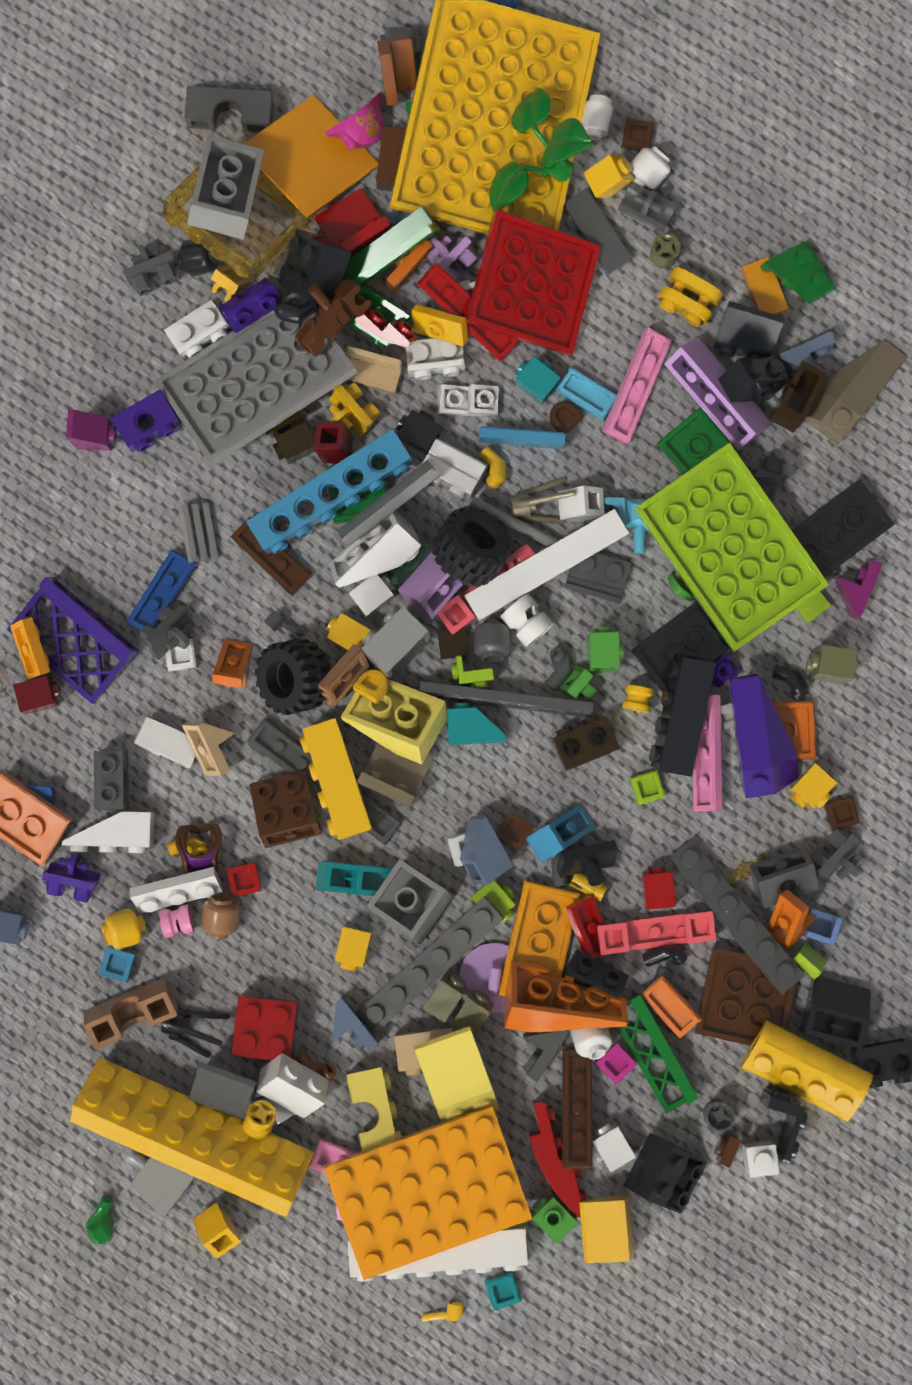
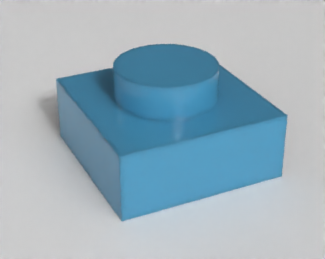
(117, 964)

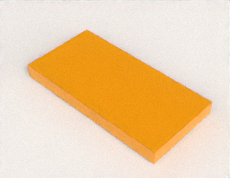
(539, 929)

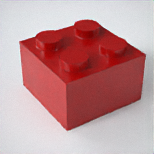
(264, 1027)

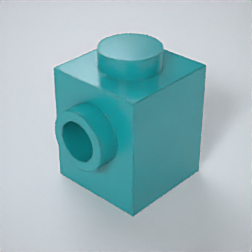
(537, 379)

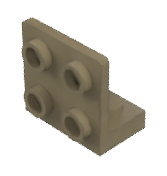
(394, 775)

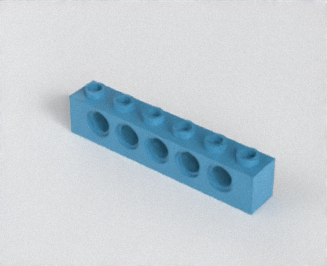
(264, 523)

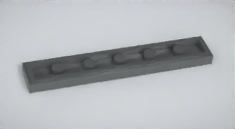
(508, 699)
(292, 758)

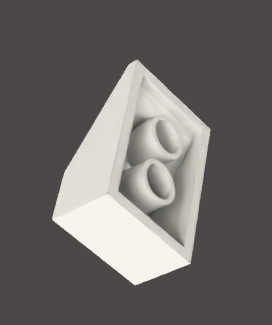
(377, 551)

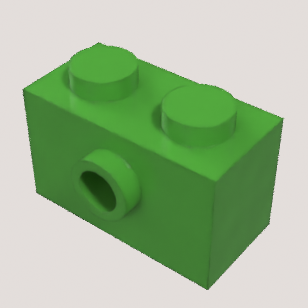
(604, 651)

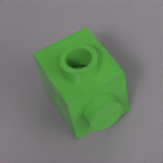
(553, 1217)

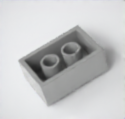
(225, 187)

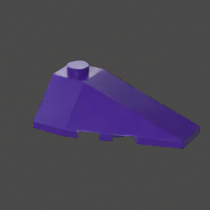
(763, 746)

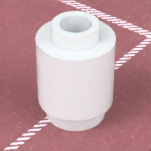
(597, 116)

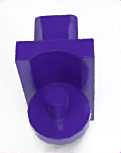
(73, 874)

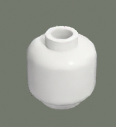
(650, 168)
(591, 1042)

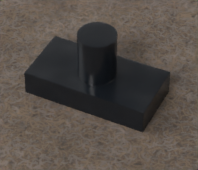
(588, 860)

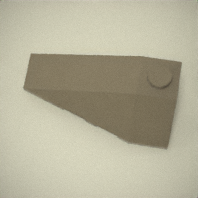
(852, 390)

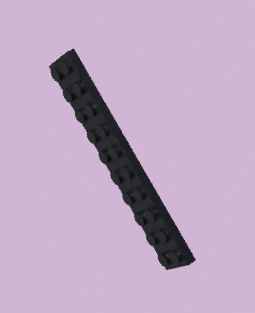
(829, 539)

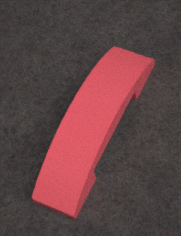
(458, 613)
(656, 932)

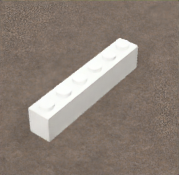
(500, 1249)

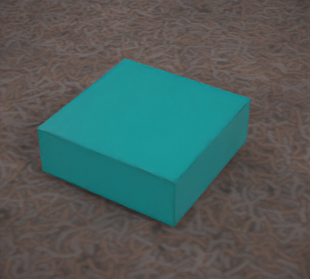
(503, 1291)

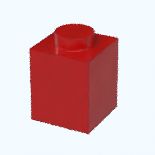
(658, 889)

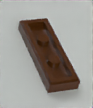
(279, 566)

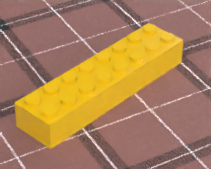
(190, 1136)

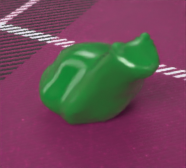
(100, 1224)

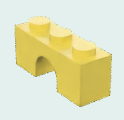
(371, 1087)

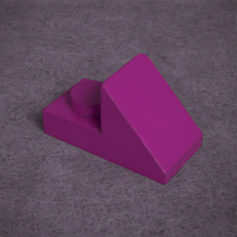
(856, 595)

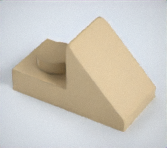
(205, 743)

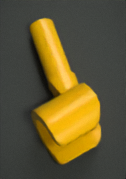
(453, 1313)

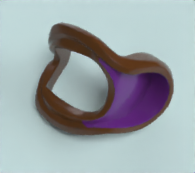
(199, 862)

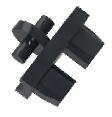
(769, 475)

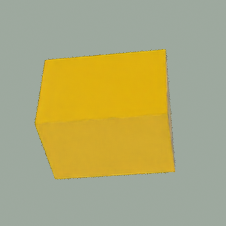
(607, 1229)

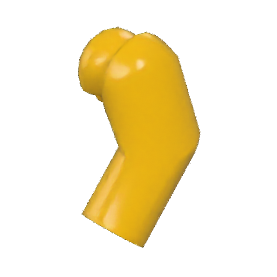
(194, 846)

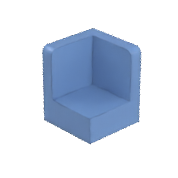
(824, 927)

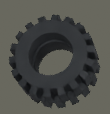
(471, 546)
(276, 673)

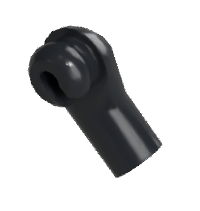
(663, 953)

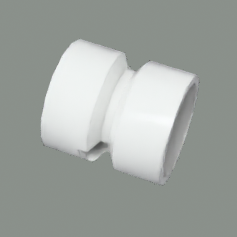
(527, 620)

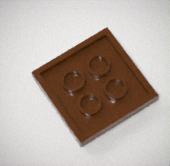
(739, 999)

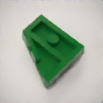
(801, 272)

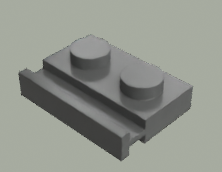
(599, 577)

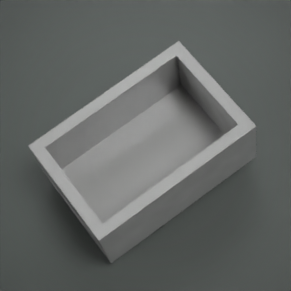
(395, 642)

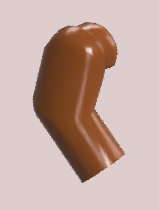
(324, 1069)

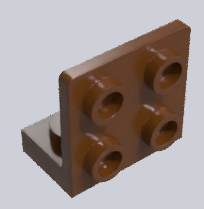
(284, 809)

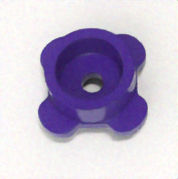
(729, 670)

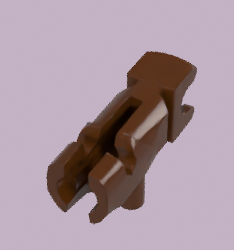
(331, 316)

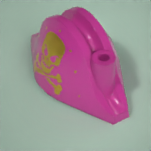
(362, 127)

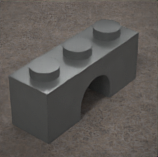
(206, 104)

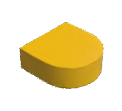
(372, 685)

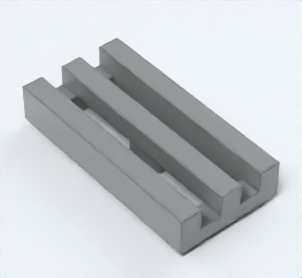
(208, 532)

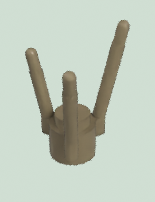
(524, 502)

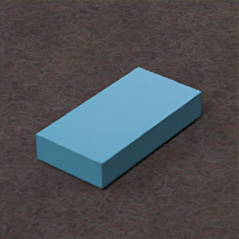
(586, 393)

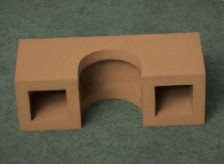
(110, 1019)

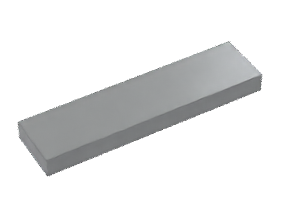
(387, 503)

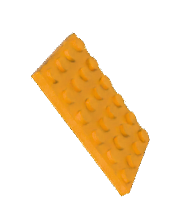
(427, 1192)

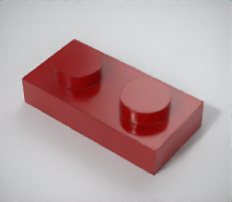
(585, 918)

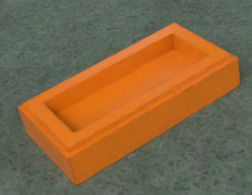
(671, 1006)

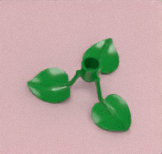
(566, 141)

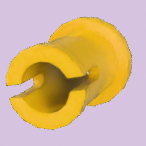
(581, 883)

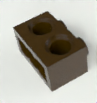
(588, 750)

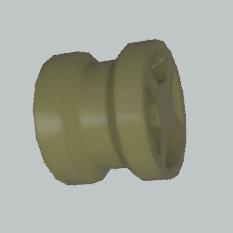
(666, 244)

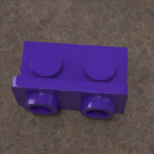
(250, 305)

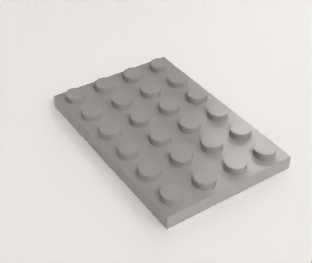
(250, 383)

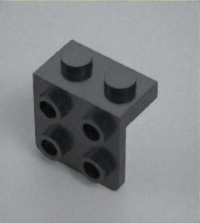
(795, 1119)

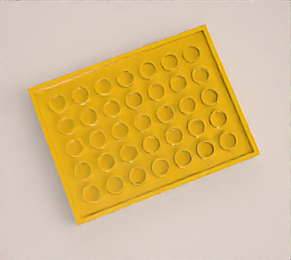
(460, 126)

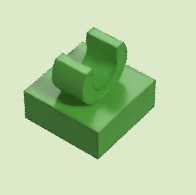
(578, 684)

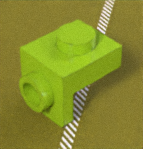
(475, 678)

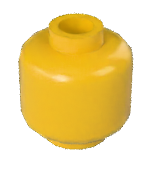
(123, 928)

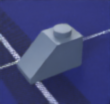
(13, 926)

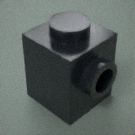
(419, 430)

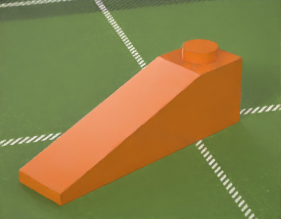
(553, 1003)

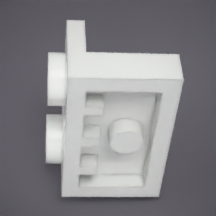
(197, 330)
(434, 357)

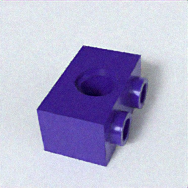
(129, 421)

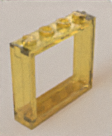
(219, 246)

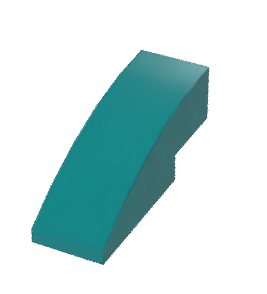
(350, 878)

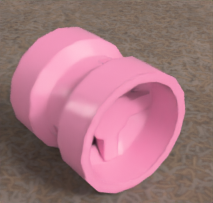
(176, 921)

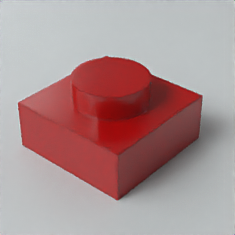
(244, 879)

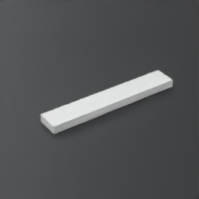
(546, 564)

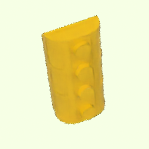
(807, 1071)

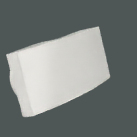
(468, 400)
(165, 741)

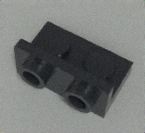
(595, 973)

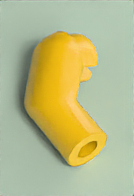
(497, 467)

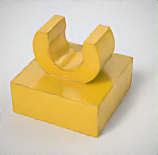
(229, 280)

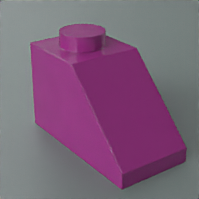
(90, 431)

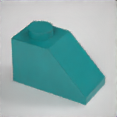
(471, 727)

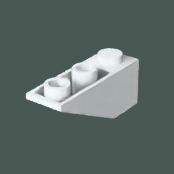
(121, 830)

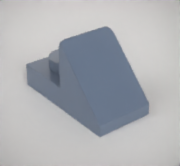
(814, 348)
(347, 1018)

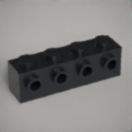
(682, 714)

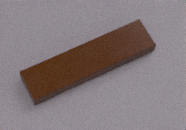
(576, 1111)

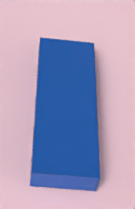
(162, 590)

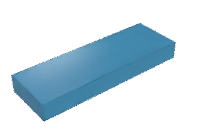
(521, 437)

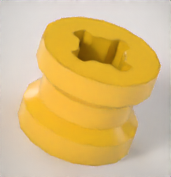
(637, 698)
(266, 1116)

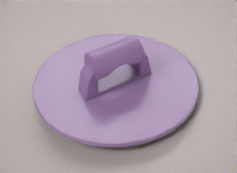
(483, 972)

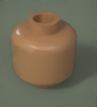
(220, 916)

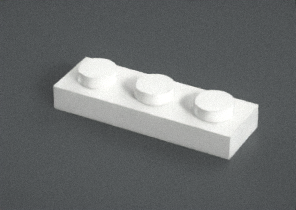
(176, 890)

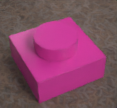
(616, 1063)

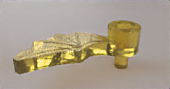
(743, 870)

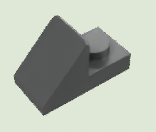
(549, 1043)

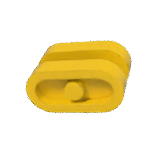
(673, 300)

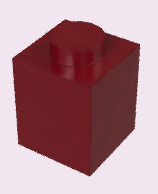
(333, 441)
(37, 694)

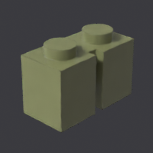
(832, 664)
(447, 995)

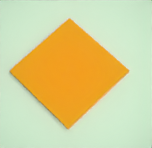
(307, 162)

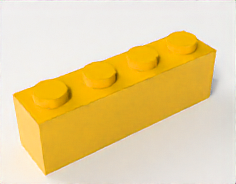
(337, 779)

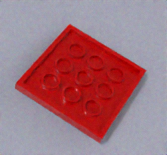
(532, 283)

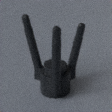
(179, 1027)

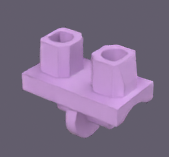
(458, 250)

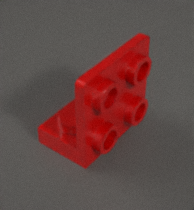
(352, 222)

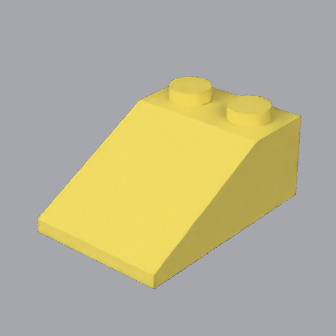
(401, 721)
(456, 1074)

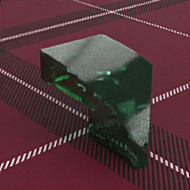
(403, 572)

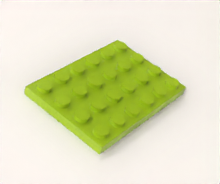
(731, 547)

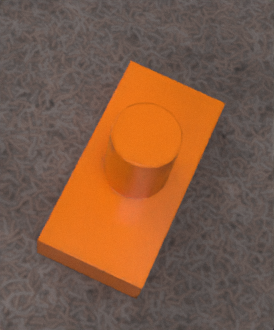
(408, 265)

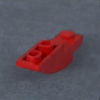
(546, 1152)

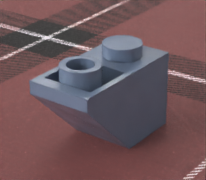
(482, 851)

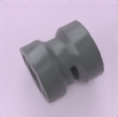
(721, 1119)

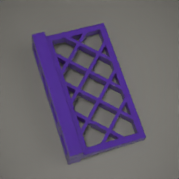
(90, 622)

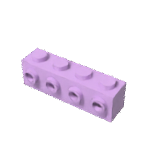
(699, 374)

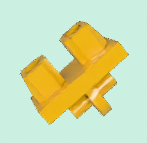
(347, 409)

